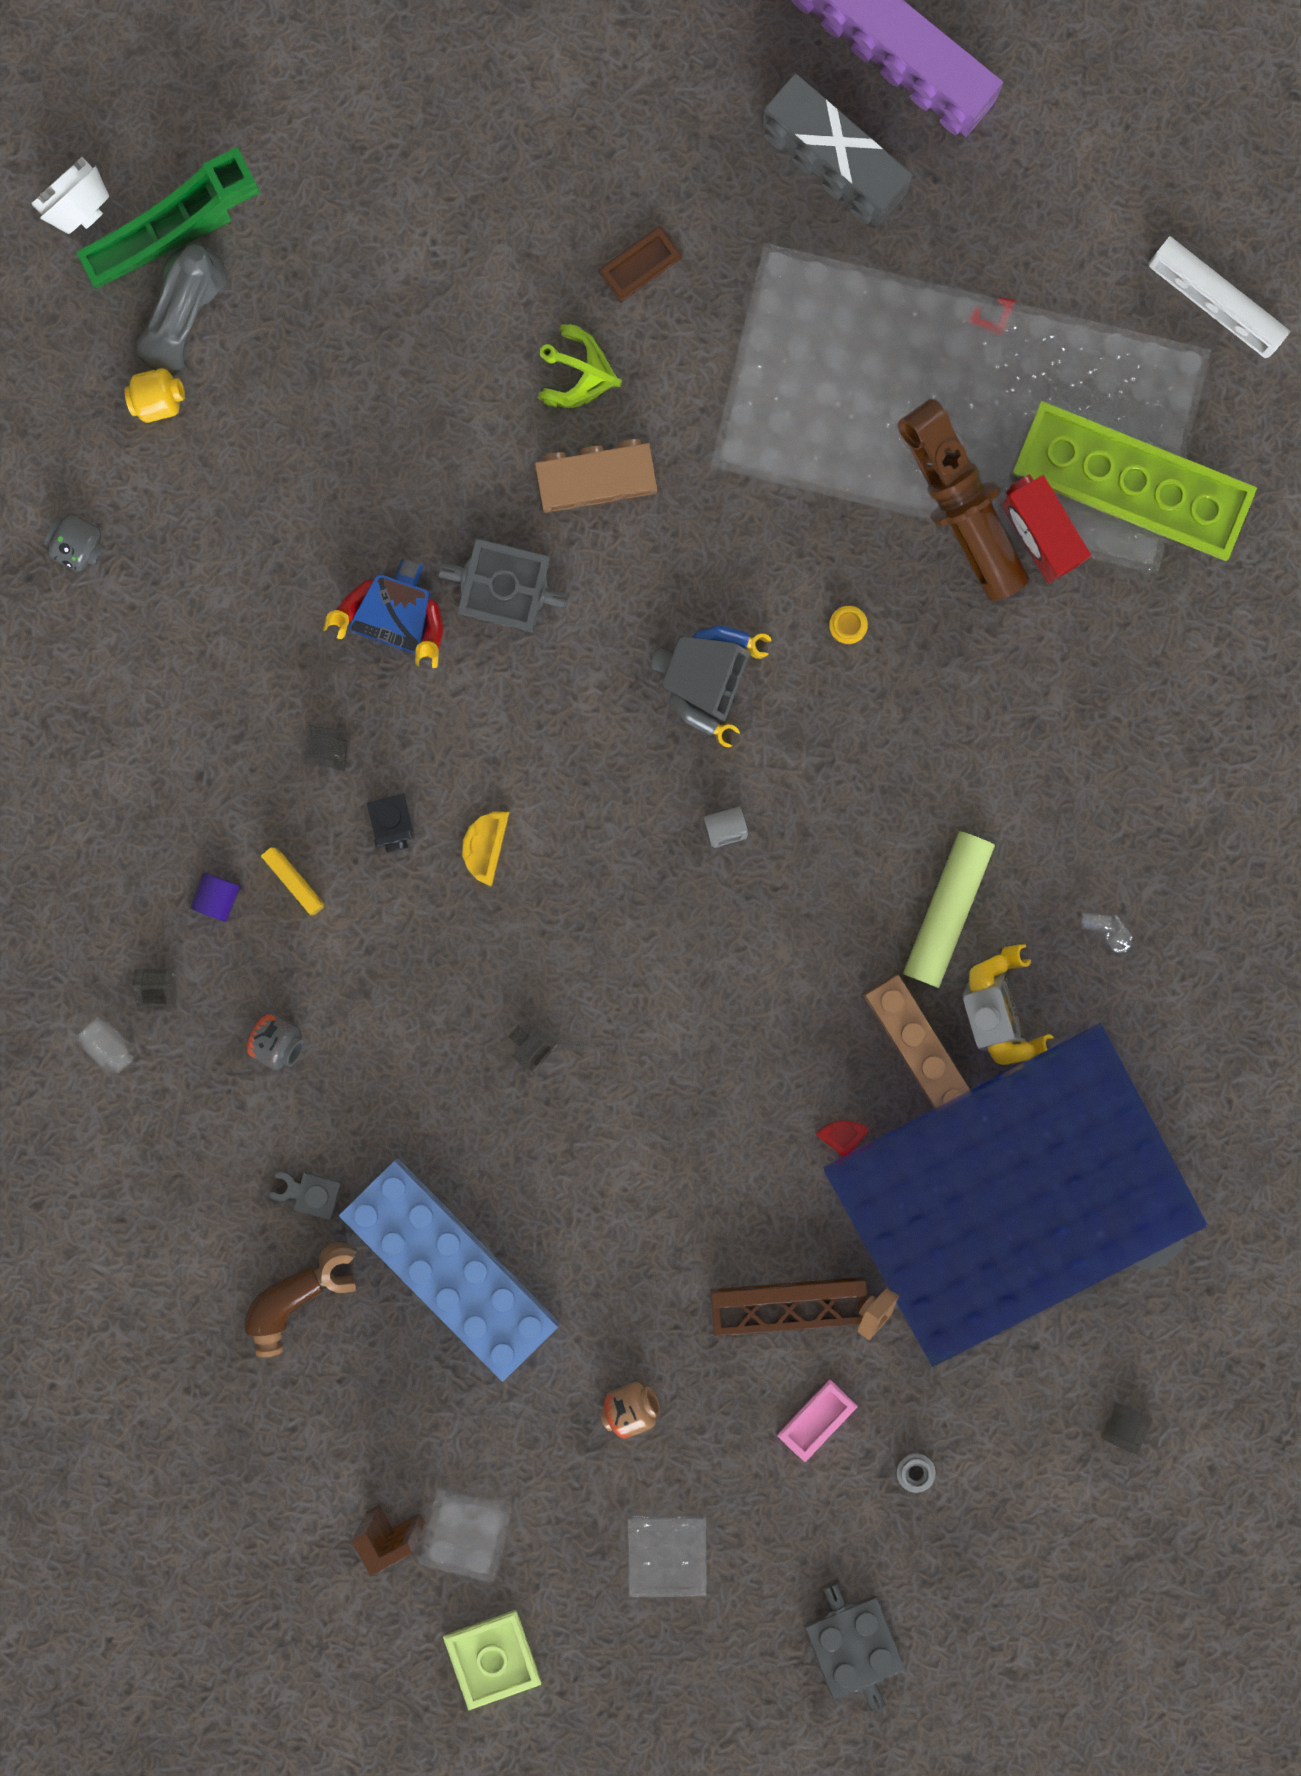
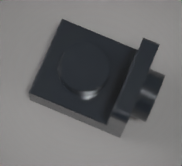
(391, 823)

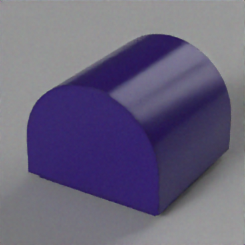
(215, 897)

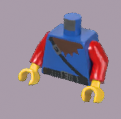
(393, 613)

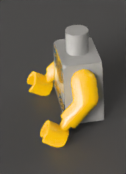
(994, 1012)

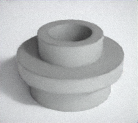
(924, 1481)

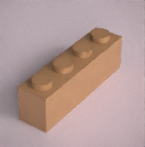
(916, 1041)

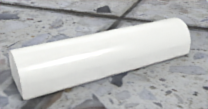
(1218, 297)

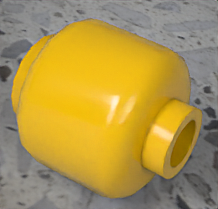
(154, 395)

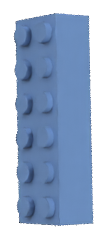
(449, 1269)

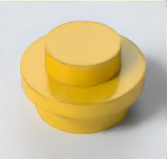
(848, 624)

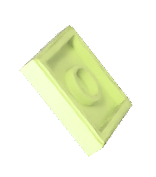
(492, 1659)

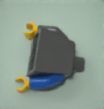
(706, 675)

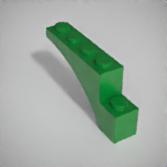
(174, 222)

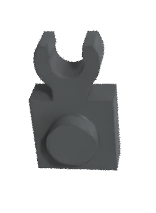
(313, 1194)

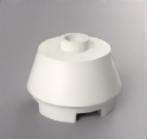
(73, 198)

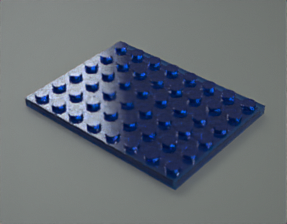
(1016, 1195)

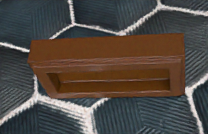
(640, 264)

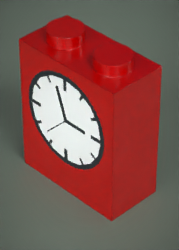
(1044, 527)

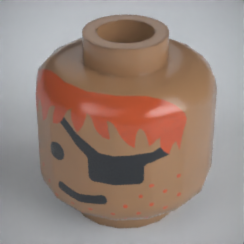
(630, 1410)

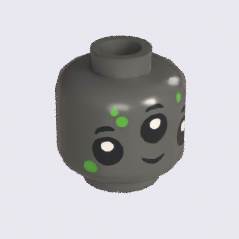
(74, 543)

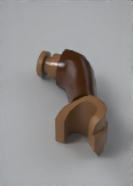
(272, 1307)

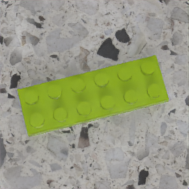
(1135, 481)

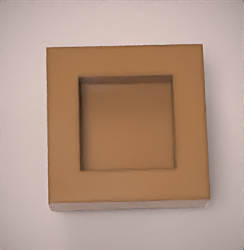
(876, 1312)

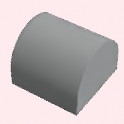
(726, 827)

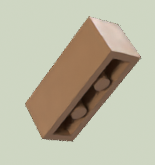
(596, 476)

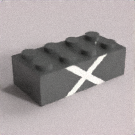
(835, 151)

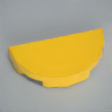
(483, 845)

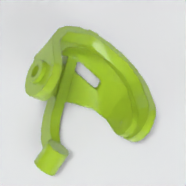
(596, 377)

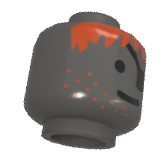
(274, 1041)

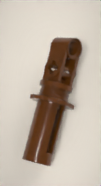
(963, 500)

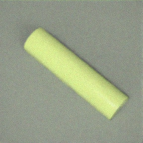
(949, 909)

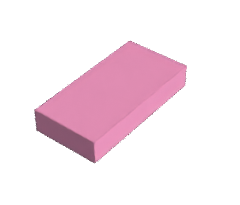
(817, 1420)

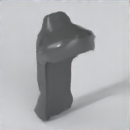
(189, 281)

